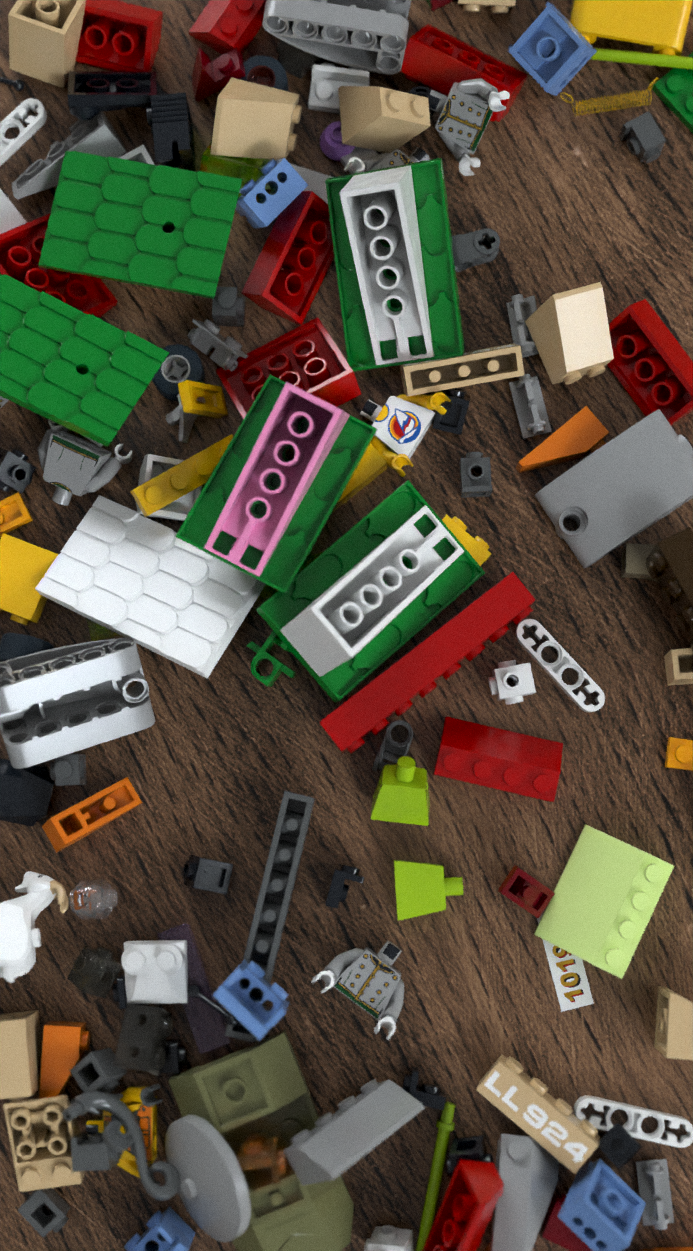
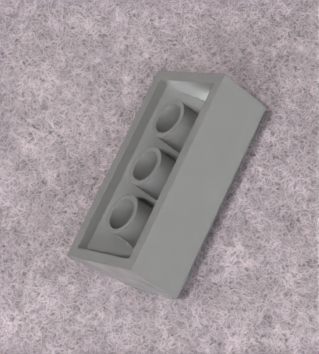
(351, 1131)

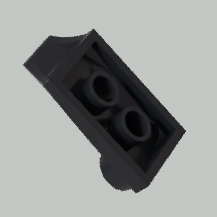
(110, 91)
(24, 793)

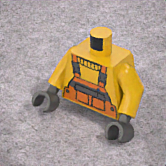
(144, 1108)

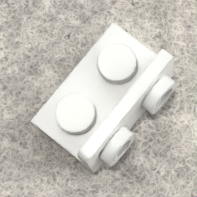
(327, 80)

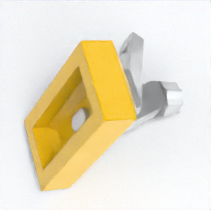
(196, 400)

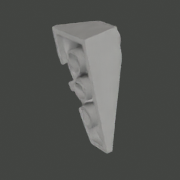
(90, 137)
(529, 1183)

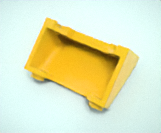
(634, 21)

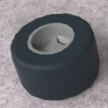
(179, 361)

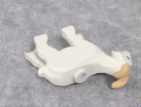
(18, 919)

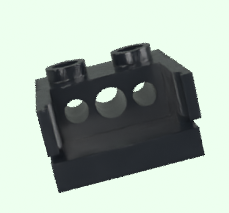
(172, 130)

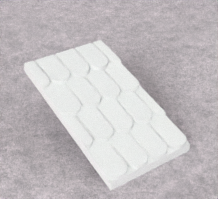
(150, 586)

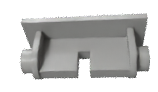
(519, 310)
(226, 349)
(530, 406)
(656, 1192)

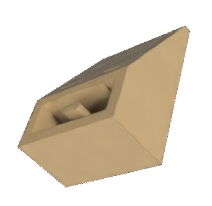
(42, 1143)

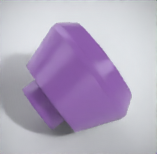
(332, 144)

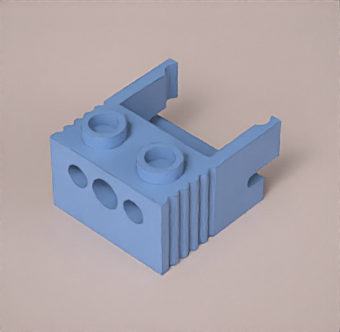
(552, 50)
(271, 204)
(245, 1006)
(602, 1208)
(167, 1230)

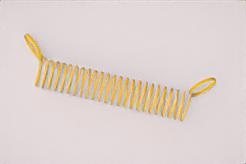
(655, 80)

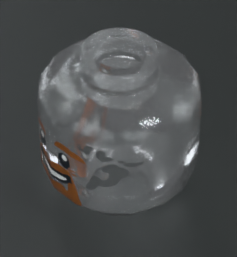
(93, 899)

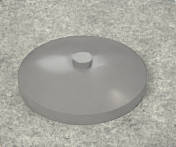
(209, 1177)

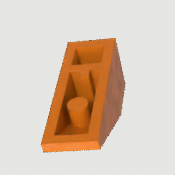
(569, 442)
(91, 814)
(61, 1051)

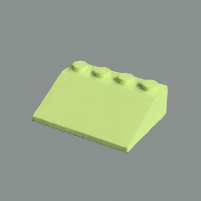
(604, 900)

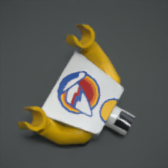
(402, 425)

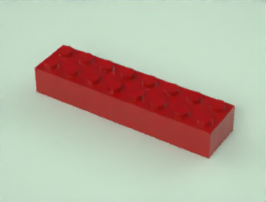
(427, 662)

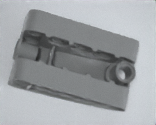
(348, 32)
(621, 488)
(71, 699)

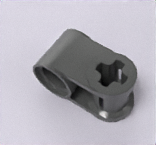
(469, 249)
(391, 749)

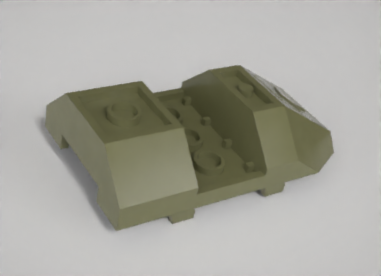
(266, 1095)

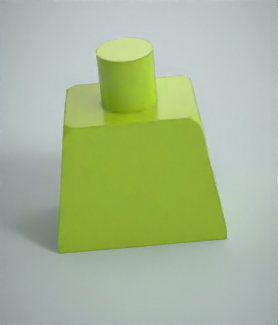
(402, 794)
(422, 888)

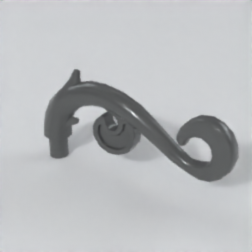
(119, 1142)

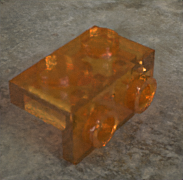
(263, 1153)

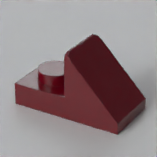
(214, 75)
(526, 891)

